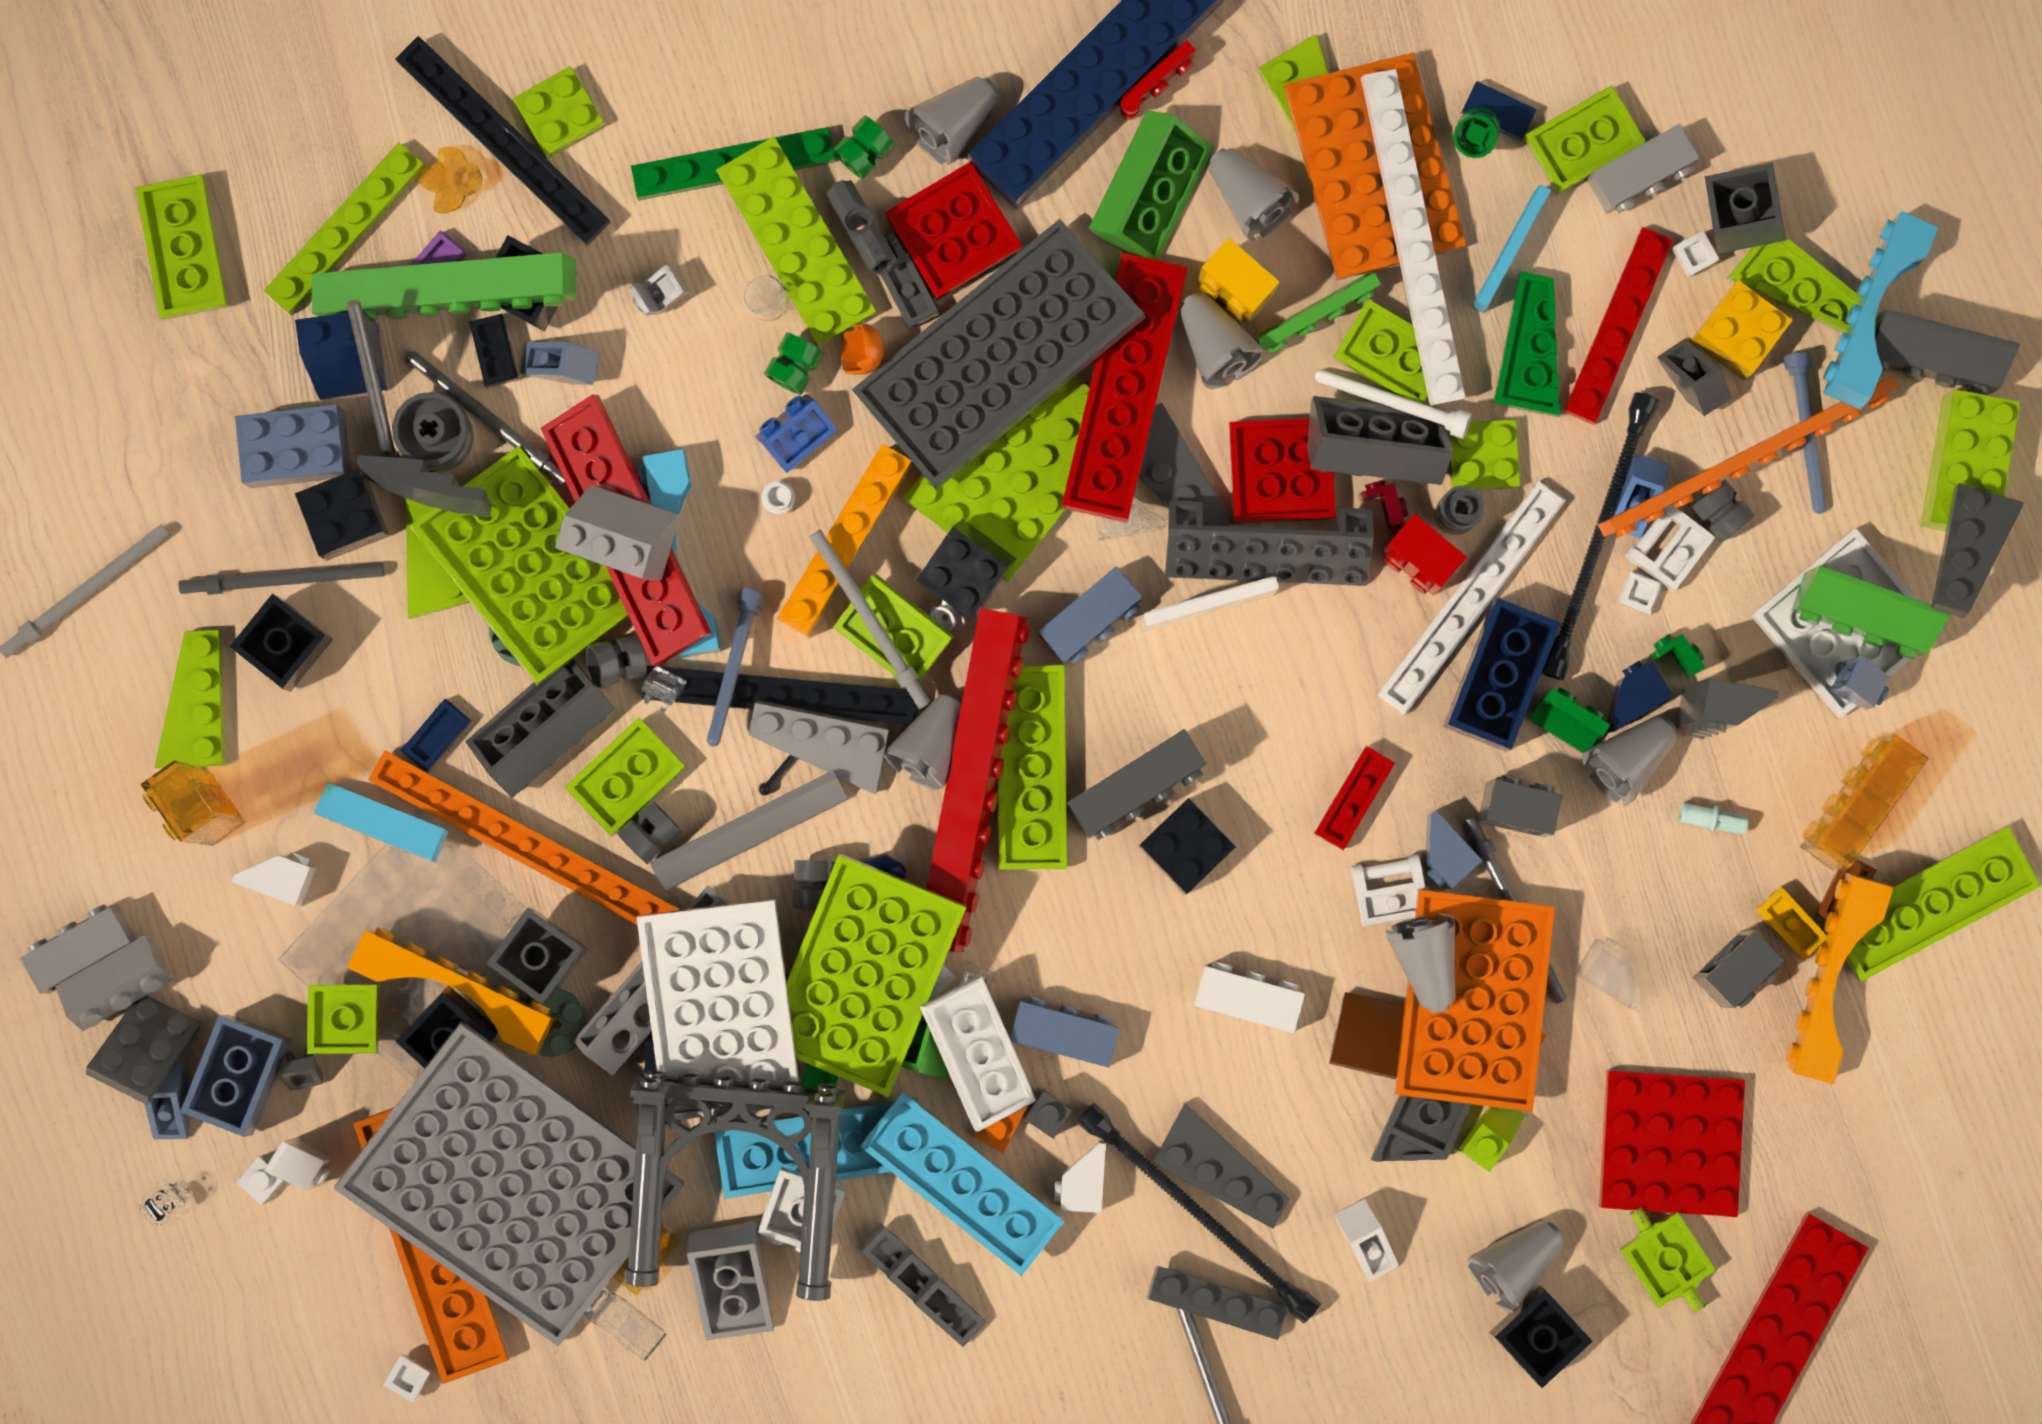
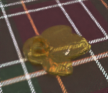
(445, 179)

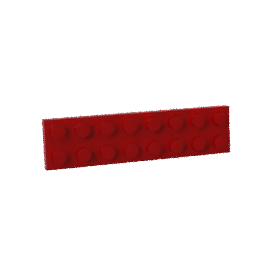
(1125, 394)
(593, 454)
(1783, 1326)

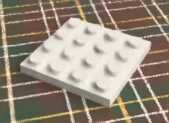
(1816, 648)

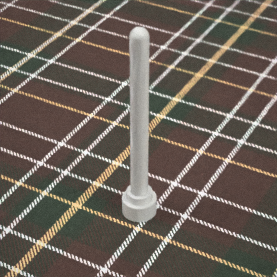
(1455, 422)

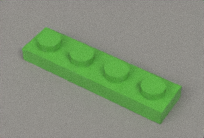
(1329, 306)

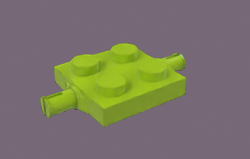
(1667, 1259)

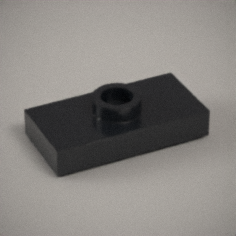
(493, 350)

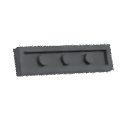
(1217, 1302)

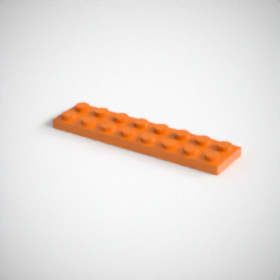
(452, 1312)

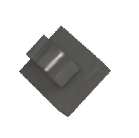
(301, 1072)

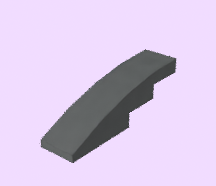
(414, 481)
(922, 1285)

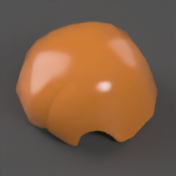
(861, 350)

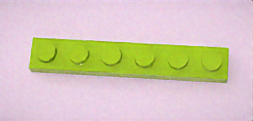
(345, 227)

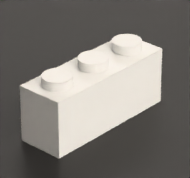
(1249, 997)

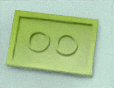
(1584, 139)
(1384, 352)
(911, 629)
(625, 777)

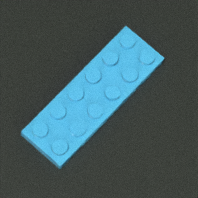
(752, 1162)
(962, 1183)

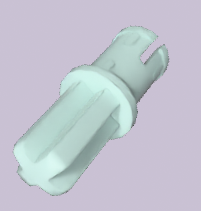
(1713, 818)

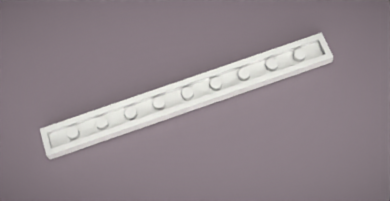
(1413, 237)

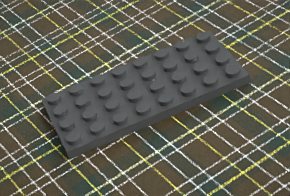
(998, 353)

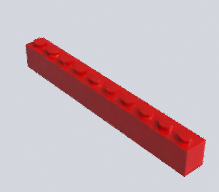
(977, 762)

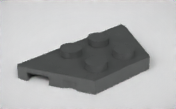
(1420, 1130)

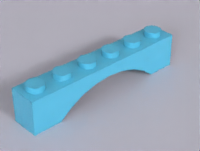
(1858, 366)
(668, 486)

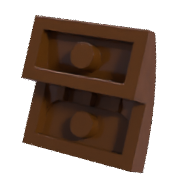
(1368, 1035)

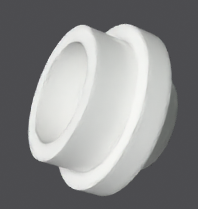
(778, 497)

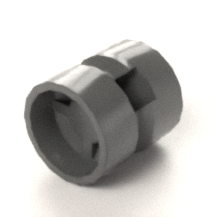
(1459, 510)
(1723, 511)
(611, 661)
(643, 843)
(812, 881)

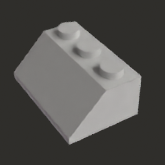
(619, 532)

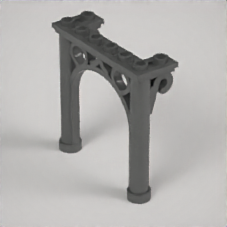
(651, 1162)

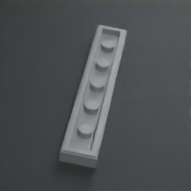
(749, 830)

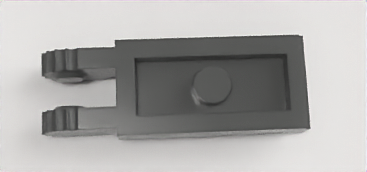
(908, 288)

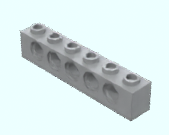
(620, 1012)

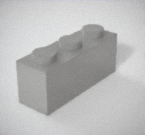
(1643, 170)
(77, 947)
(113, 983)

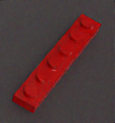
(1618, 326)

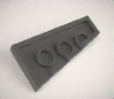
(1173, 471)
(1971, 544)
(1213, 1165)

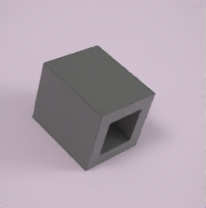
(1048, 1114)

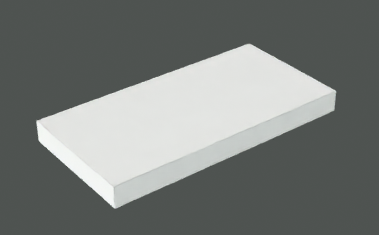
(1209, 603)
(978, 1053)

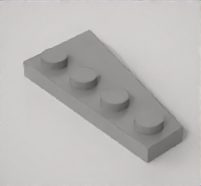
(823, 740)

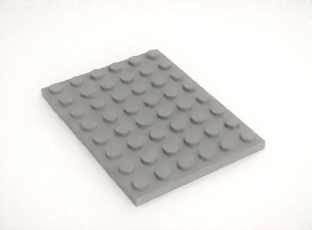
(503, 1183)

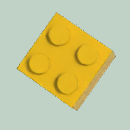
(1237, 281)
(1741, 330)

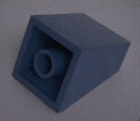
(333, 357)

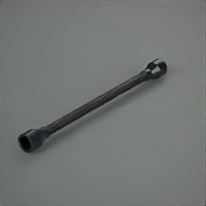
(1641, 412)
(1299, 1302)

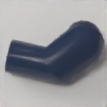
(887, 864)

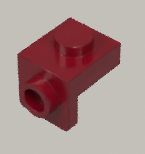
(1393, 507)

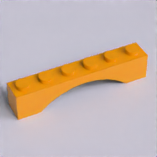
(846, 537)
(1859, 908)
(516, 1021)

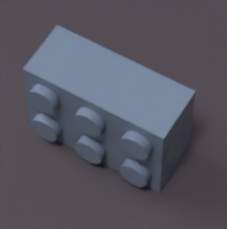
(292, 446)
(235, 1075)

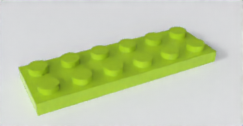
(796, 241)
(1034, 774)
(1945, 900)

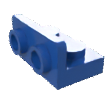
(796, 431)

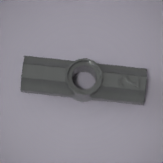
(868, 241)

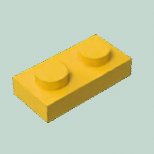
(1791, 923)

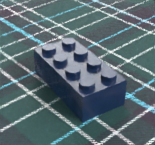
(1501, 675)

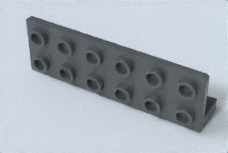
(1260, 553)

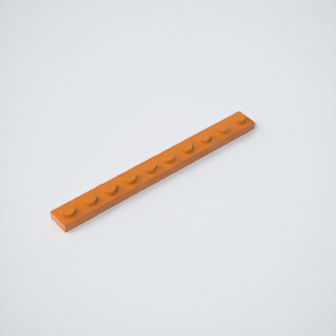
(1738, 464)
(515, 839)

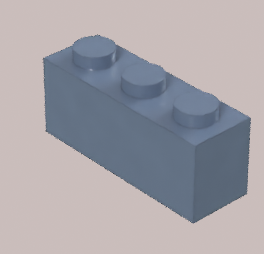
(1091, 616)
(1065, 1032)

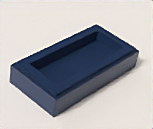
(1512, 114)
(436, 735)

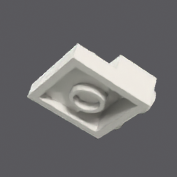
(785, 1209)

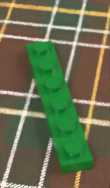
(699, 169)

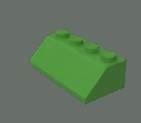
(1151, 186)
(1868, 611)

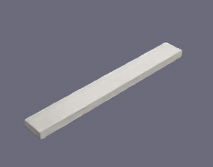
(1471, 597)

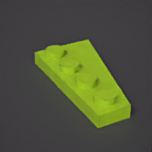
(1291, 66)
(1796, 281)
(427, 582)
(196, 704)

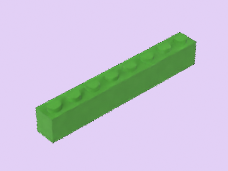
(448, 286)

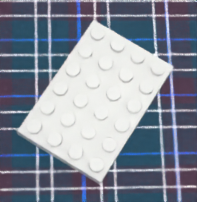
(718, 996)

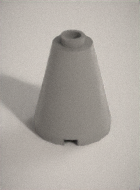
(951, 118)
(1251, 192)
(1217, 341)
(928, 743)
(1630, 758)
(1427, 958)
(1516, 1263)

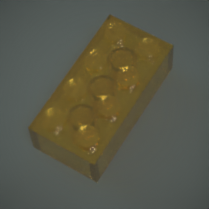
(1863, 801)
(191, 804)

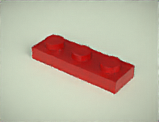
(1354, 798)

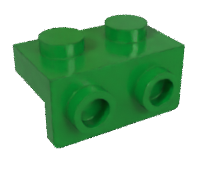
(1568, 720)

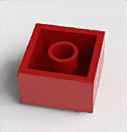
(1423, 555)

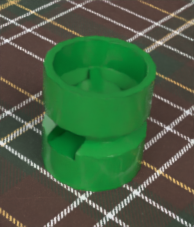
(1477, 132)
(863, 147)
(793, 363)

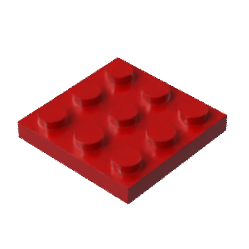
(953, 230)
(1275, 474)

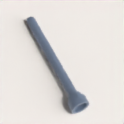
(1798, 367)
(749, 603)

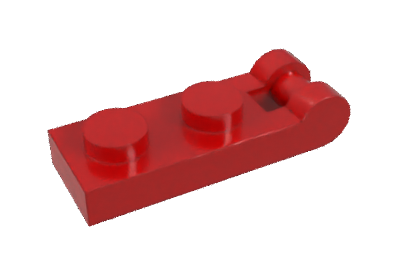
(1157, 80)

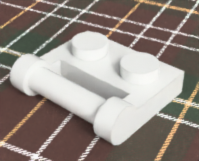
(1679, 553)
(1389, 902)

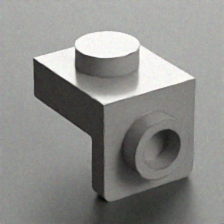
(659, 291)

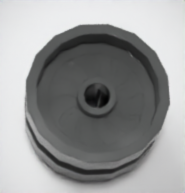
(429, 412)

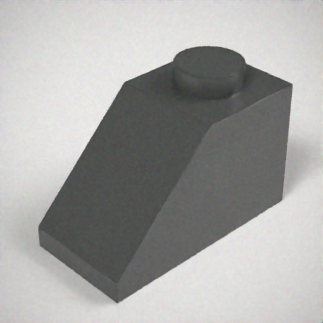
(1695, 377)

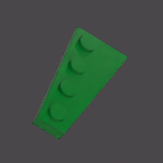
(1529, 357)

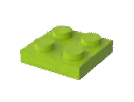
(558, 112)
(1486, 456)
(343, 1019)

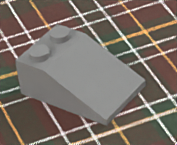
(730, 1280)

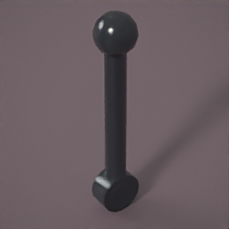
(765, 788)

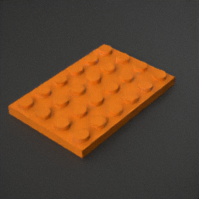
(1345, 169)
(1491, 1034)

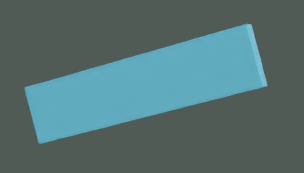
(1511, 248)
(381, 822)

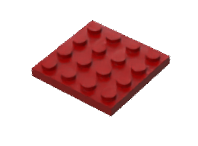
(1672, 1143)

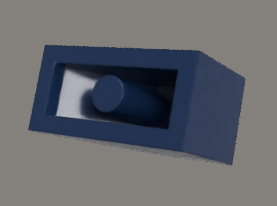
(1636, 694)

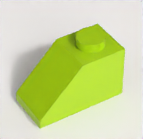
(1491, 1136)

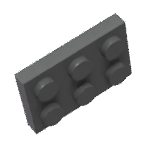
(143, 1048)

